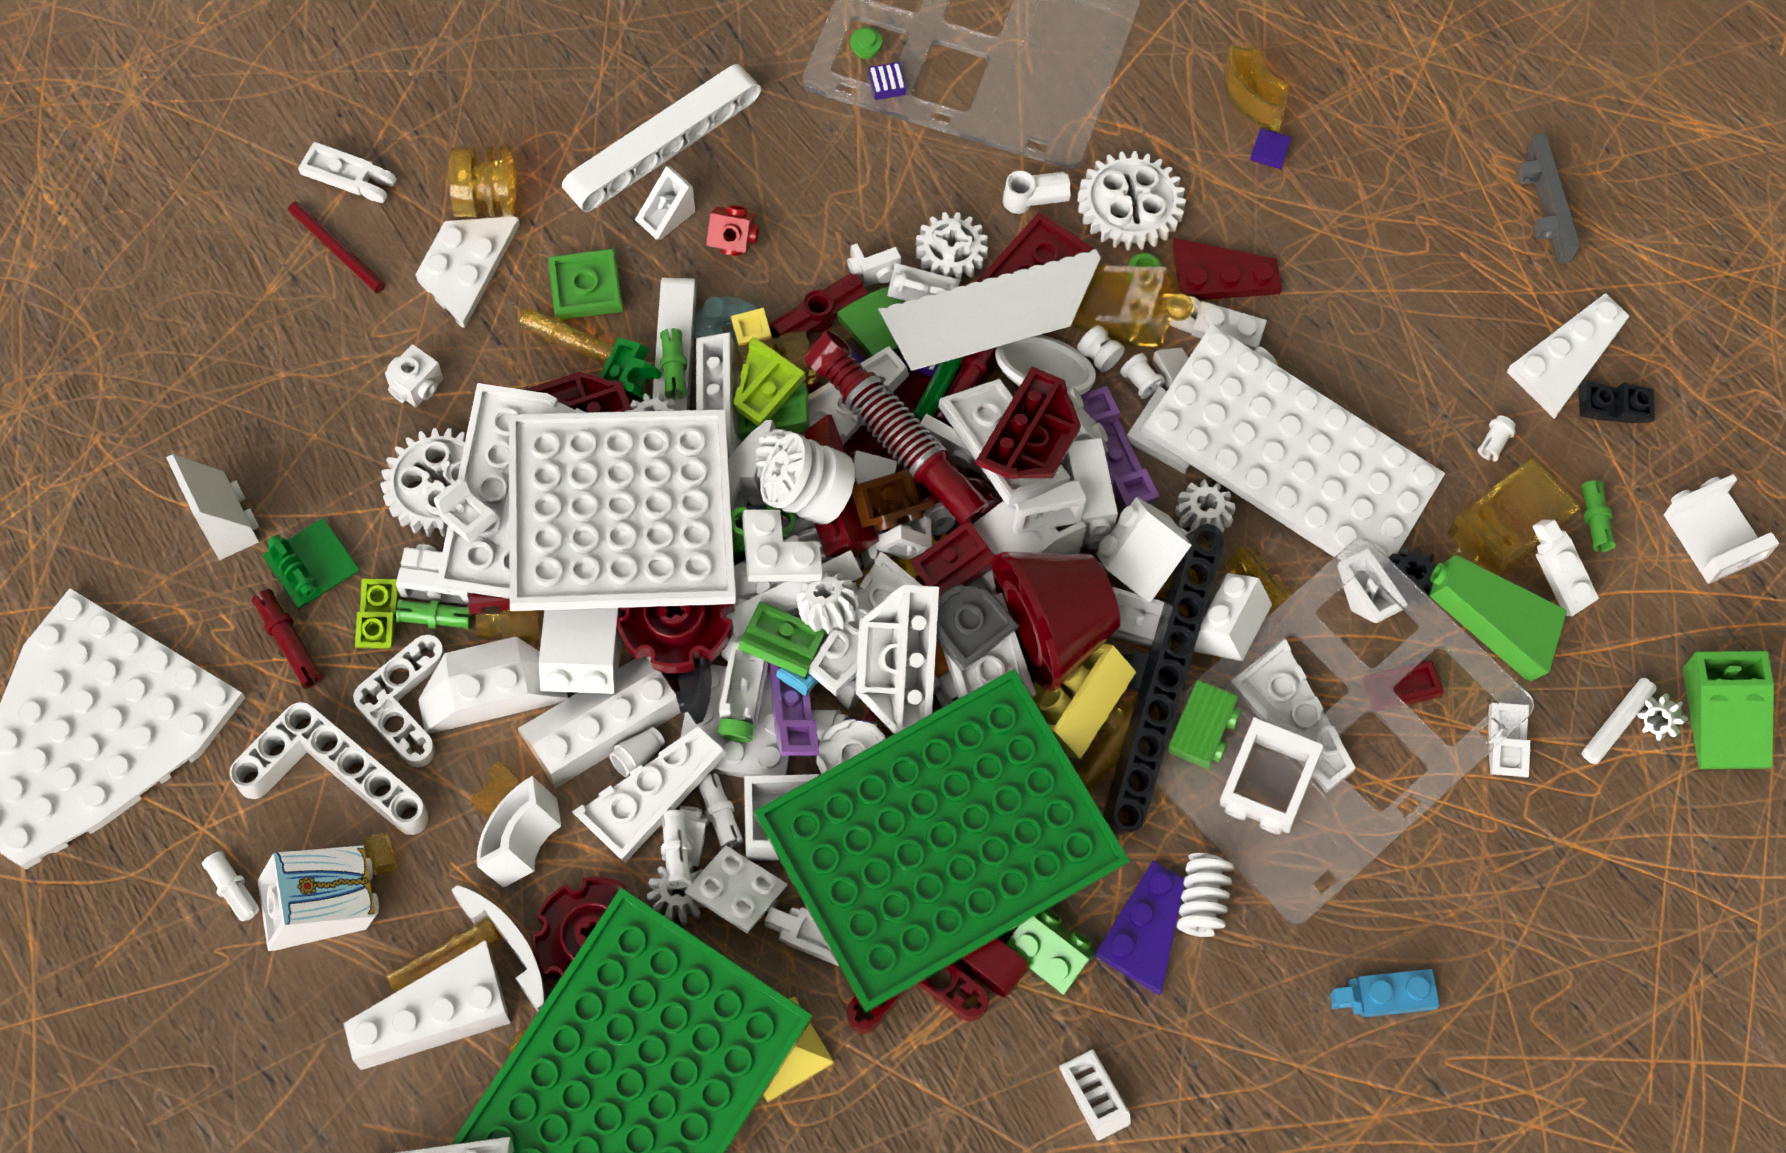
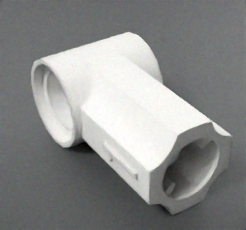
(1034, 190)

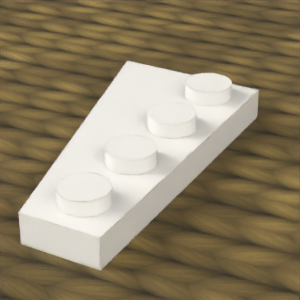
(1565, 357)
(1286, 689)
(633, 808)

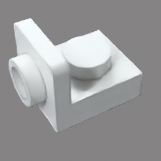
(907, 539)

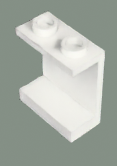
(1716, 530)

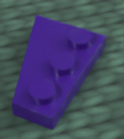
(1145, 929)

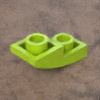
(377, 614)

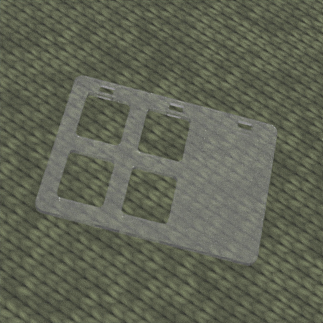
(1041, 77)
(1334, 823)

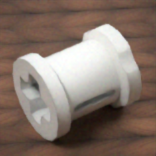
(1142, 375)

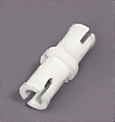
(720, 811)
(676, 849)

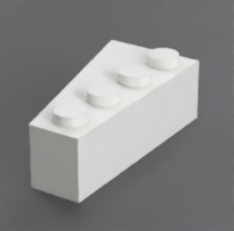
(432, 1011)

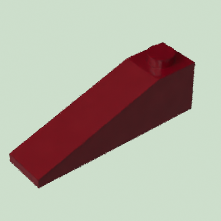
(846, 530)

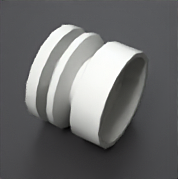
(807, 479)

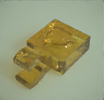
(509, 623)

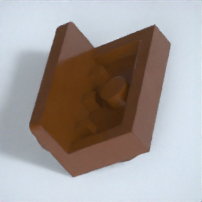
(887, 499)

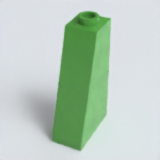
(1500, 614)

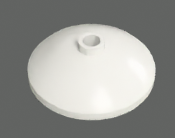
(1049, 356)

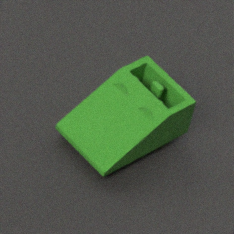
(1731, 709)

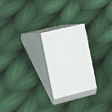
(667, 204)
(1369, 599)

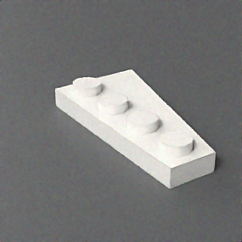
(837, 659)

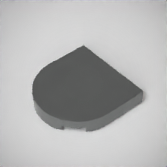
(971, 624)

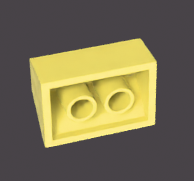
(1085, 699)

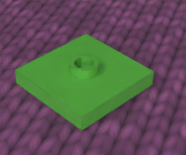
(585, 284)

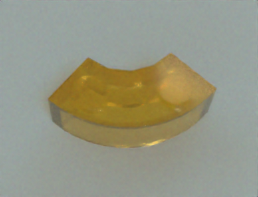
(1254, 89)

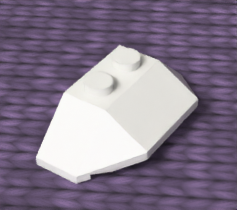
(899, 656)
(484, 685)

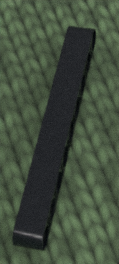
(1152, 691)

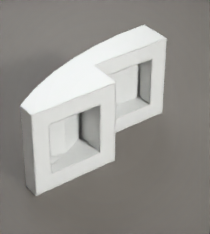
(1513, 753)

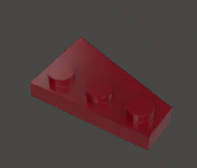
(1223, 273)

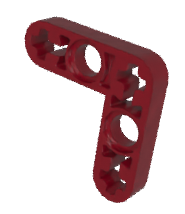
(956, 1005)

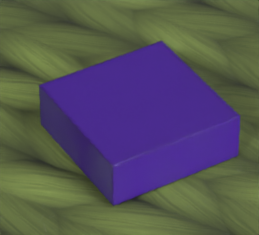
(1270, 148)

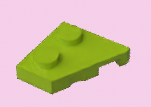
(765, 383)

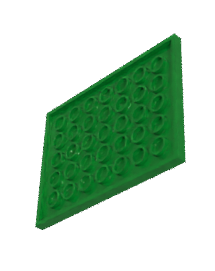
(940, 839)
(640, 1047)

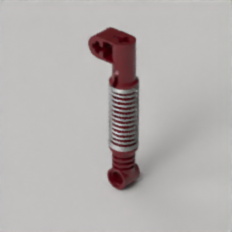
(926, 462)

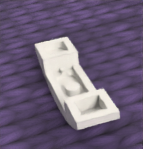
(478, 910)

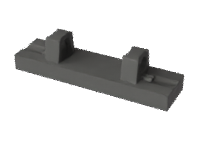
(1557, 219)

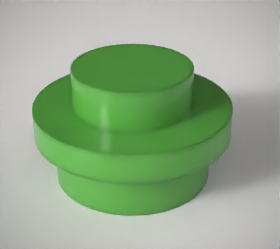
(866, 42)

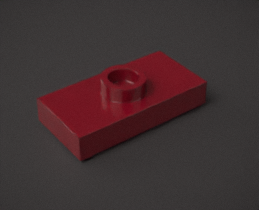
(1420, 684)

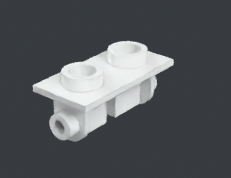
(913, 283)

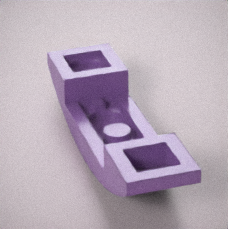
(1125, 472)
(792, 718)

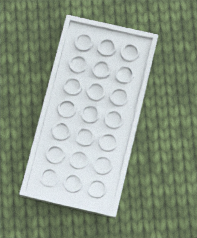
(1290, 449)

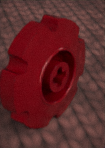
(678, 640)
(569, 920)

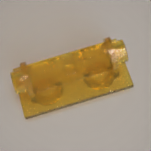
(1250, 563)

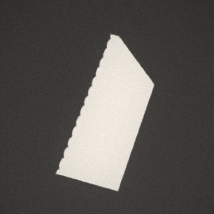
(990, 311)

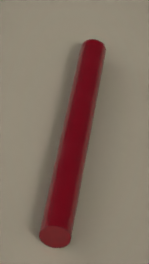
(336, 247)

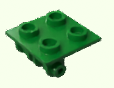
(309, 562)

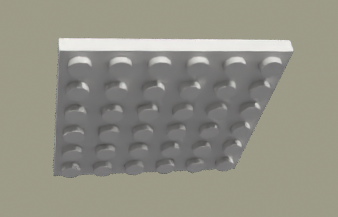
(619, 510)

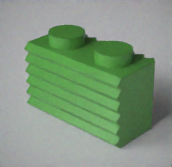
(1204, 725)

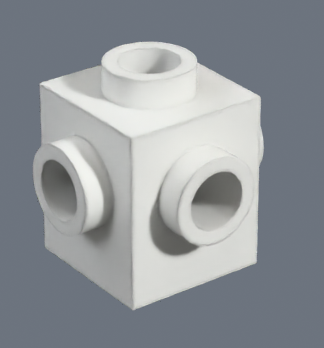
(413, 376)

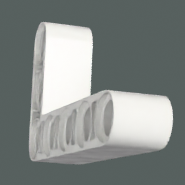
(337, 761)

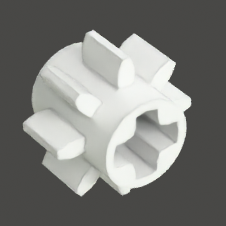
(1670, 711)

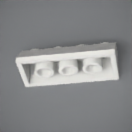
(590, 724)

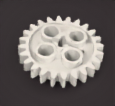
(1160, 196)
(417, 503)

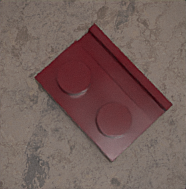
(955, 559)

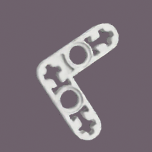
(388, 703)

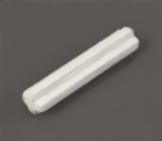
(1618, 721)

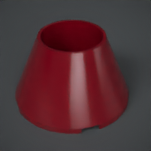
(1060, 608)

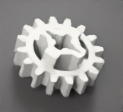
(951, 246)

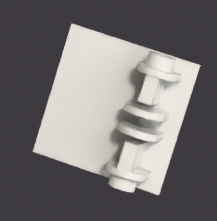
(736, 889)

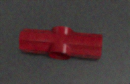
(830, 300)

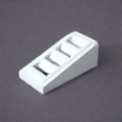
(1051, 509)
(1109, 1123)

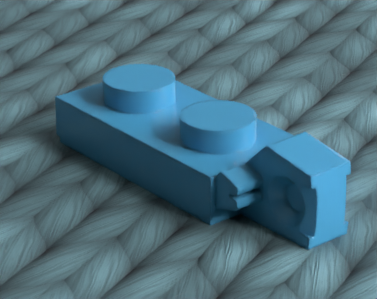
(1388, 993)

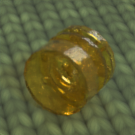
(480, 182)

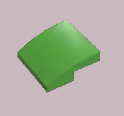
(867, 324)

